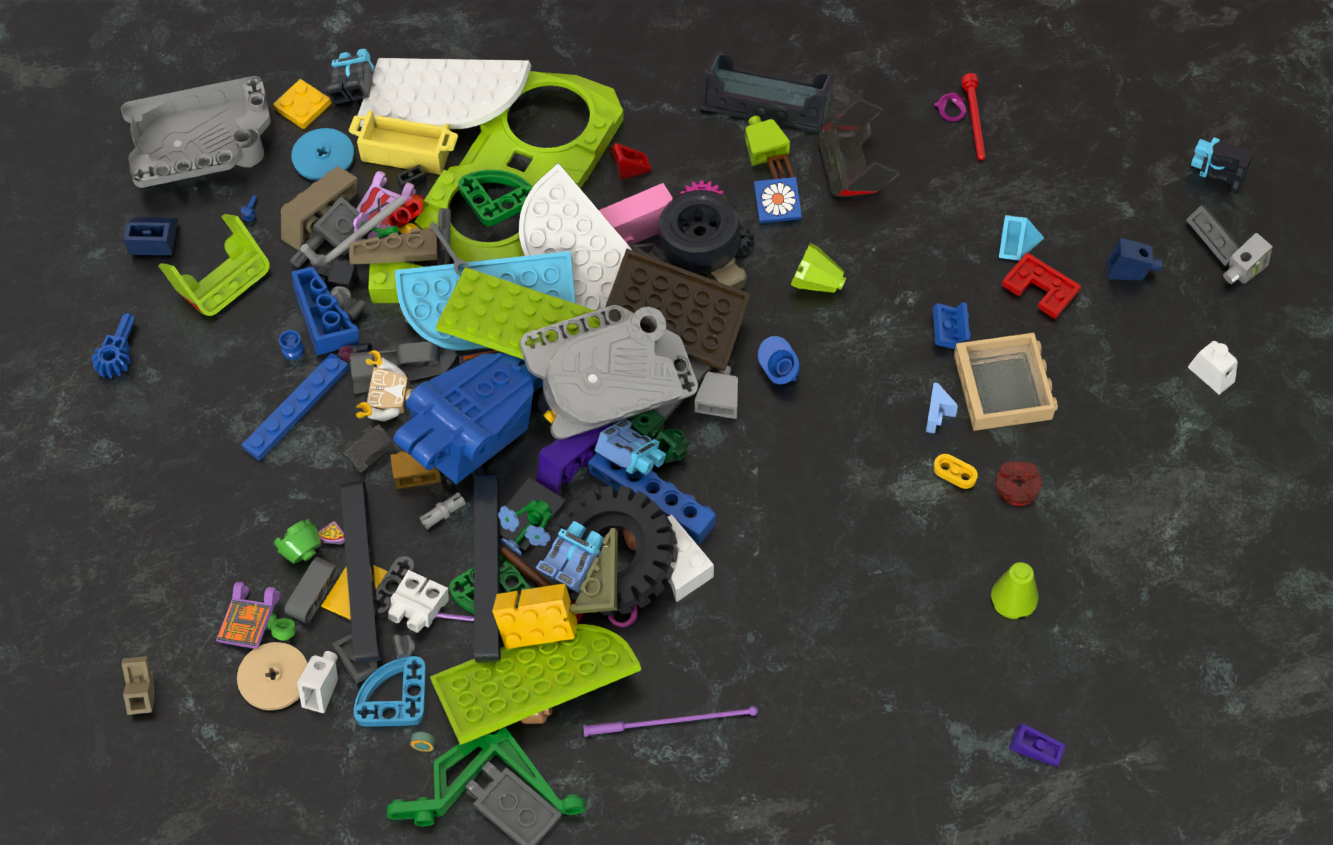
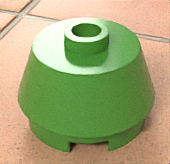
(299, 542)

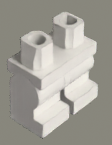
(417, 601)

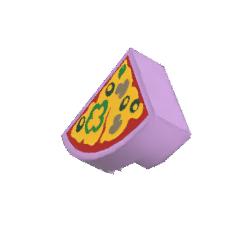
(332, 534)

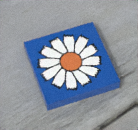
(777, 200)

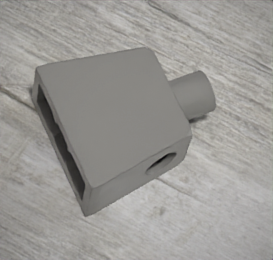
(718, 394)

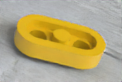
(956, 470)

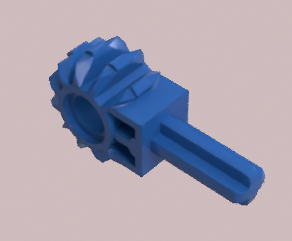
(115, 350)

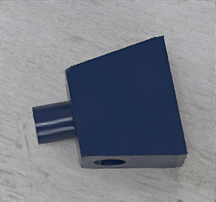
(1131, 261)

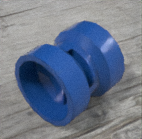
(291, 344)

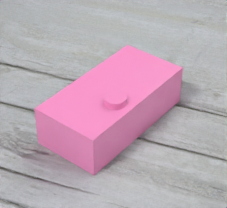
(638, 215)

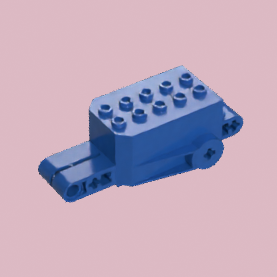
(468, 414)

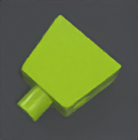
(764, 140)

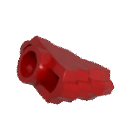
(410, 209)

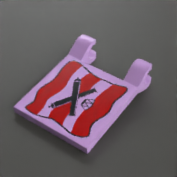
(378, 197)

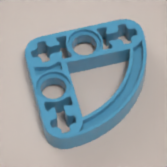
(403, 707)

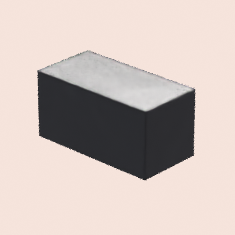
(413, 175)

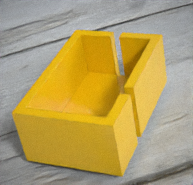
(537, 618)

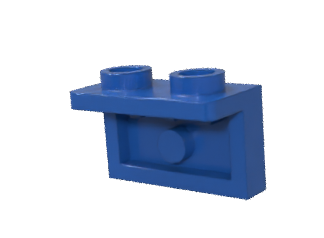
(951, 325)

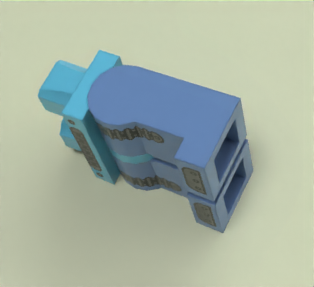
(629, 448)
(571, 556)

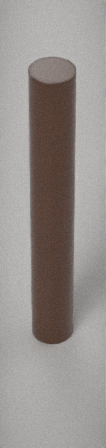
(524, 567)

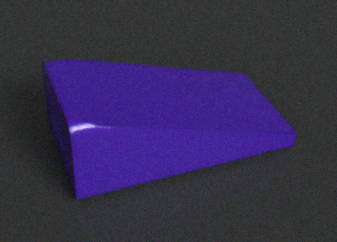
(1036, 745)

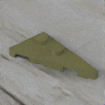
(600, 587)

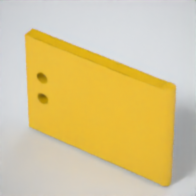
(338, 598)

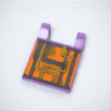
(246, 618)

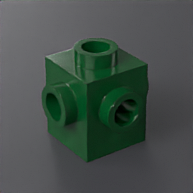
(647, 423)
(672, 444)

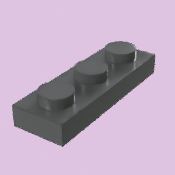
(1213, 234)

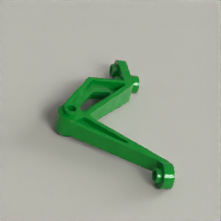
(492, 744)

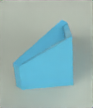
(1018, 237)

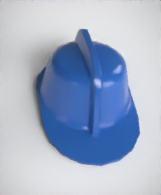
(778, 360)

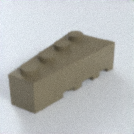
(309, 206)

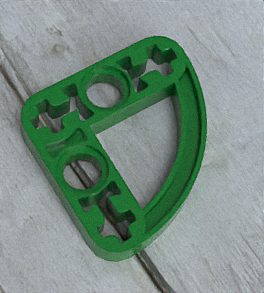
(488, 206)
(463, 599)

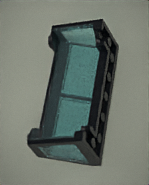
(766, 96)

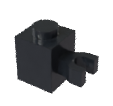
(341, 275)

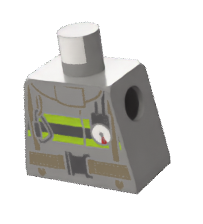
(1249, 260)

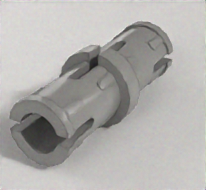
(442, 510)

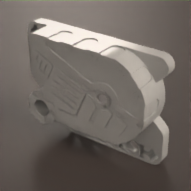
(196, 131)
(607, 369)

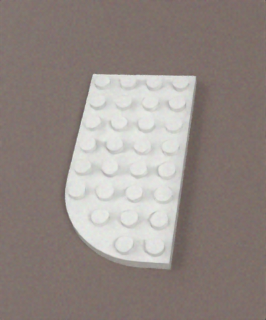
(444, 90)
(564, 219)

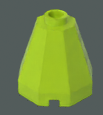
(818, 272)

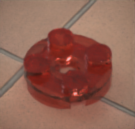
(1023, 471)

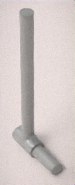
(325, 261)

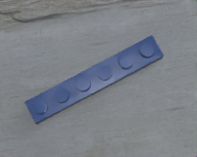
(295, 406)

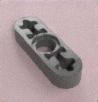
(392, 576)

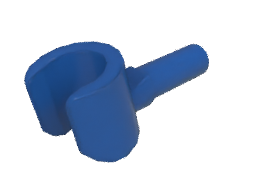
(248, 213)

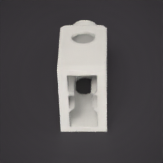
(1215, 366)
(318, 682)

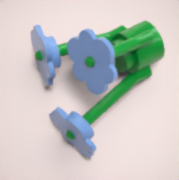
(538, 513)

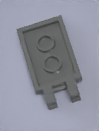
(513, 806)

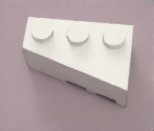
(692, 565)

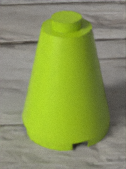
(1015, 592)

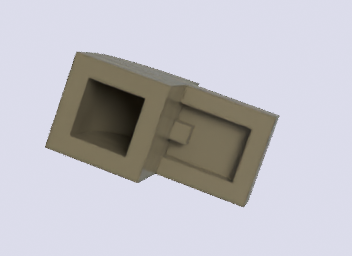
(139, 685)

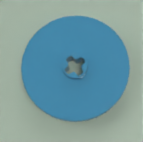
(320, 141)

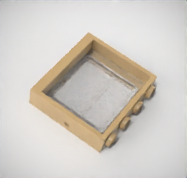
(1005, 381)

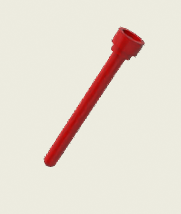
(970, 84)

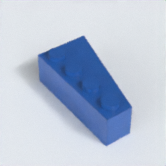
(324, 318)

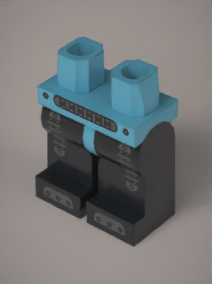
(349, 75)
(1222, 162)

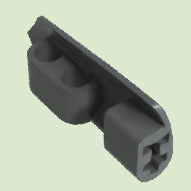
(414, 359)

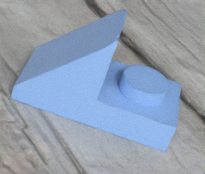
(940, 405)

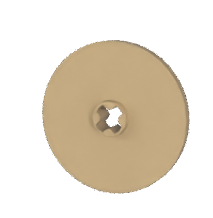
(256, 670)

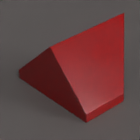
(629, 161)

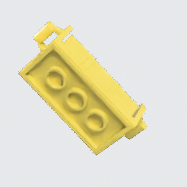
(403, 142)

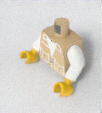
(387, 390)

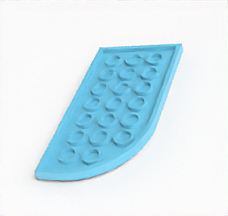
(426, 290)

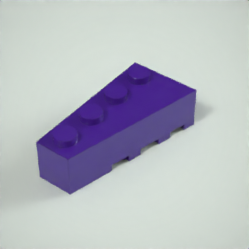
(564, 458)

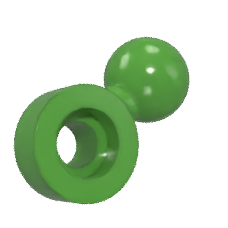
(281, 628)

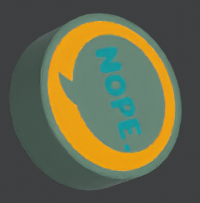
(422, 741)

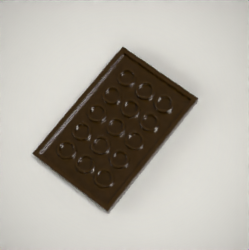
(693, 306)

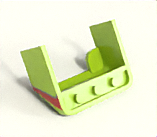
(228, 280)

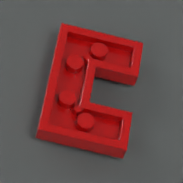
(1032, 270)

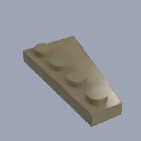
(412, 246)

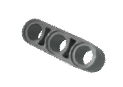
(311, 590)

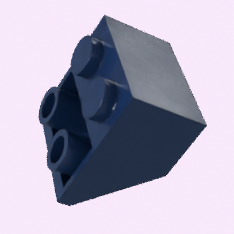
(150, 235)

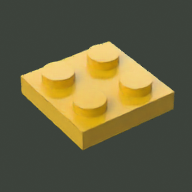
(302, 104)

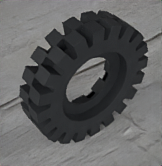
(650, 529)

